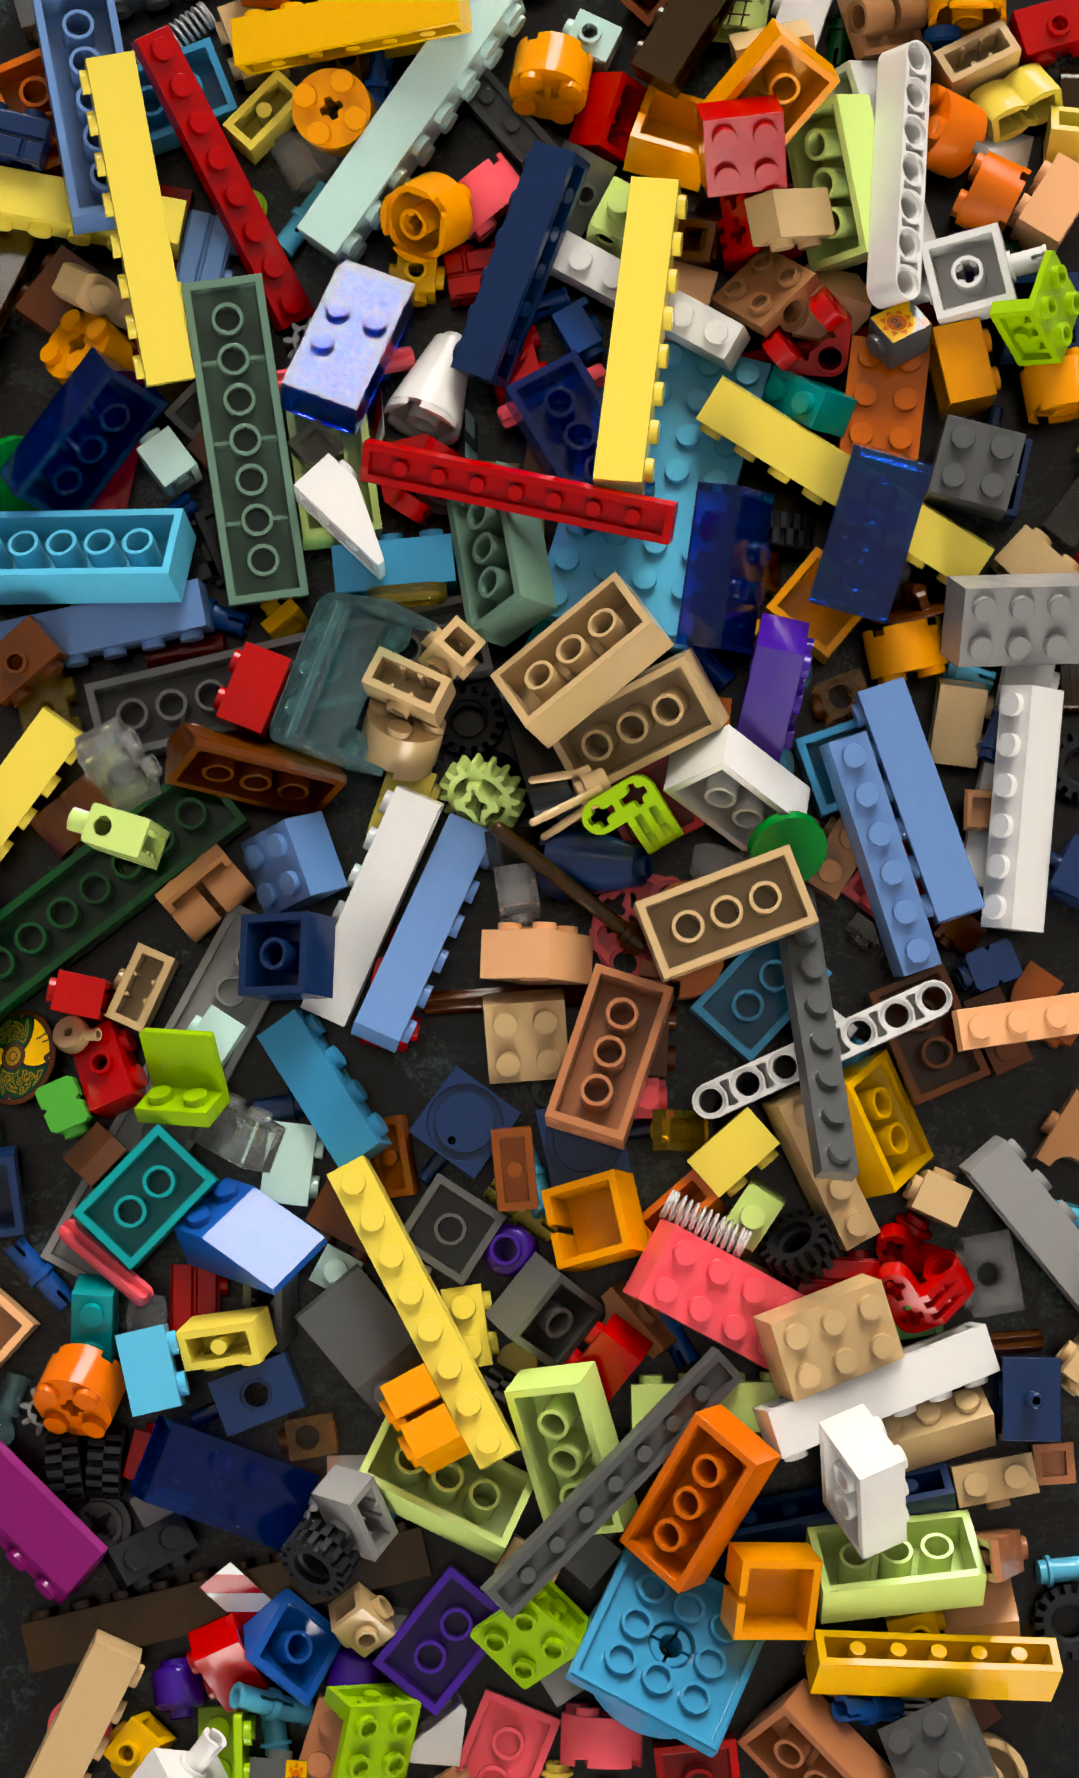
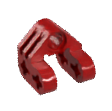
(736, 235)
(835, 320)
(401, 499)
(934, 1292)

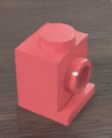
(653, 1098)

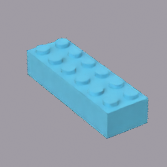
(94, 556)

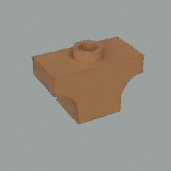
(1061, 1134)
(640, 1317)

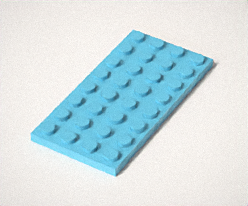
(681, 460)

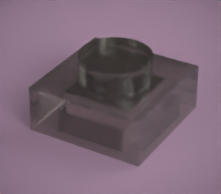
(314, 443)

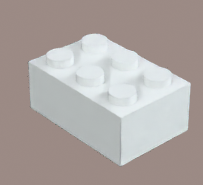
(732, 784)
(864, 1480)

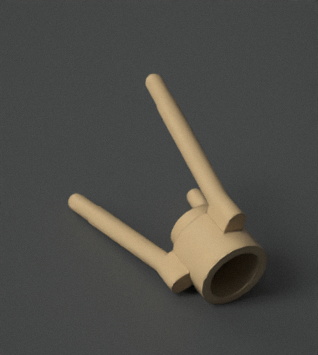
(587, 788)

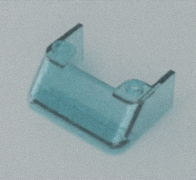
(325, 684)

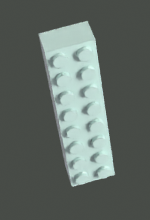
(406, 129)

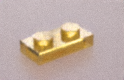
(678, 1130)

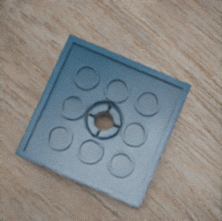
(624, 1669)

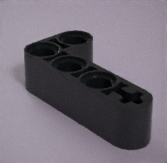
(535, 760)

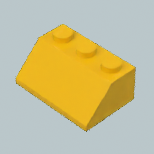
(884, 1126)

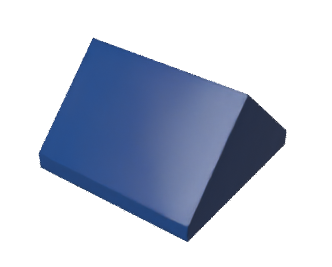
(291, 1645)

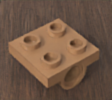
(882, 24)
(768, 293)
(205, 893)

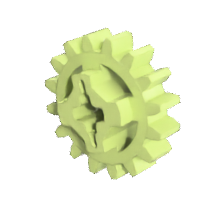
(482, 792)

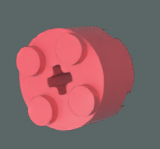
(490, 193)
(597, 1739)

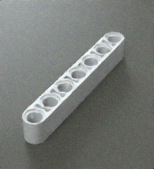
(898, 175)
(880, 1032)

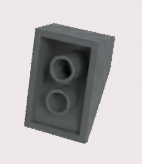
(360, 1334)

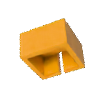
(666, 139)
(962, 369)
(826, 625)
(603, 1217)
(423, 1417)
(771, 1591)

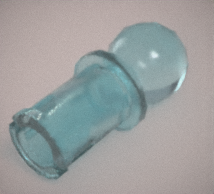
(11, 1396)

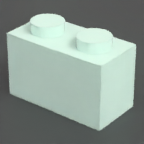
(168, 462)
(292, 1172)

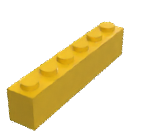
(339, 29)
(933, 1665)

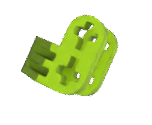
(650, 821)

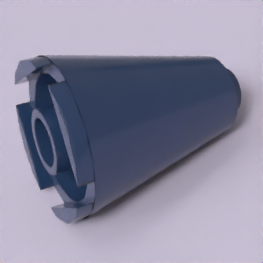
(595, 861)

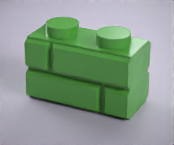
(66, 1107)

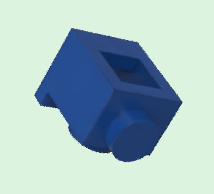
(579, 331)

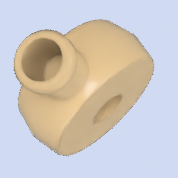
(74, 1034)

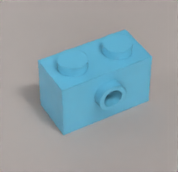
(151, 1369)

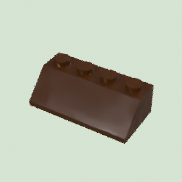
(250, 771)

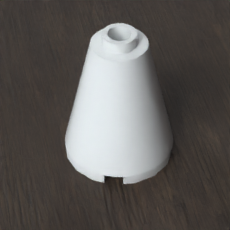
(431, 394)

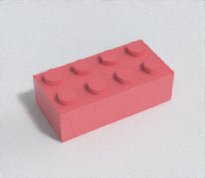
(706, 1289)

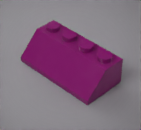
(43, 1532)

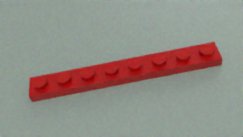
(221, 175)
(518, 491)

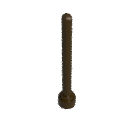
(627, 933)

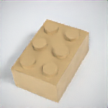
(828, 1337)

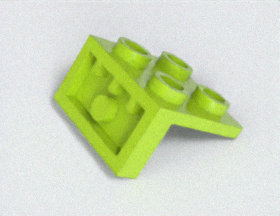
(1041, 326)
(184, 1078)
(536, 1639)
(375, 1729)
(239, 1733)

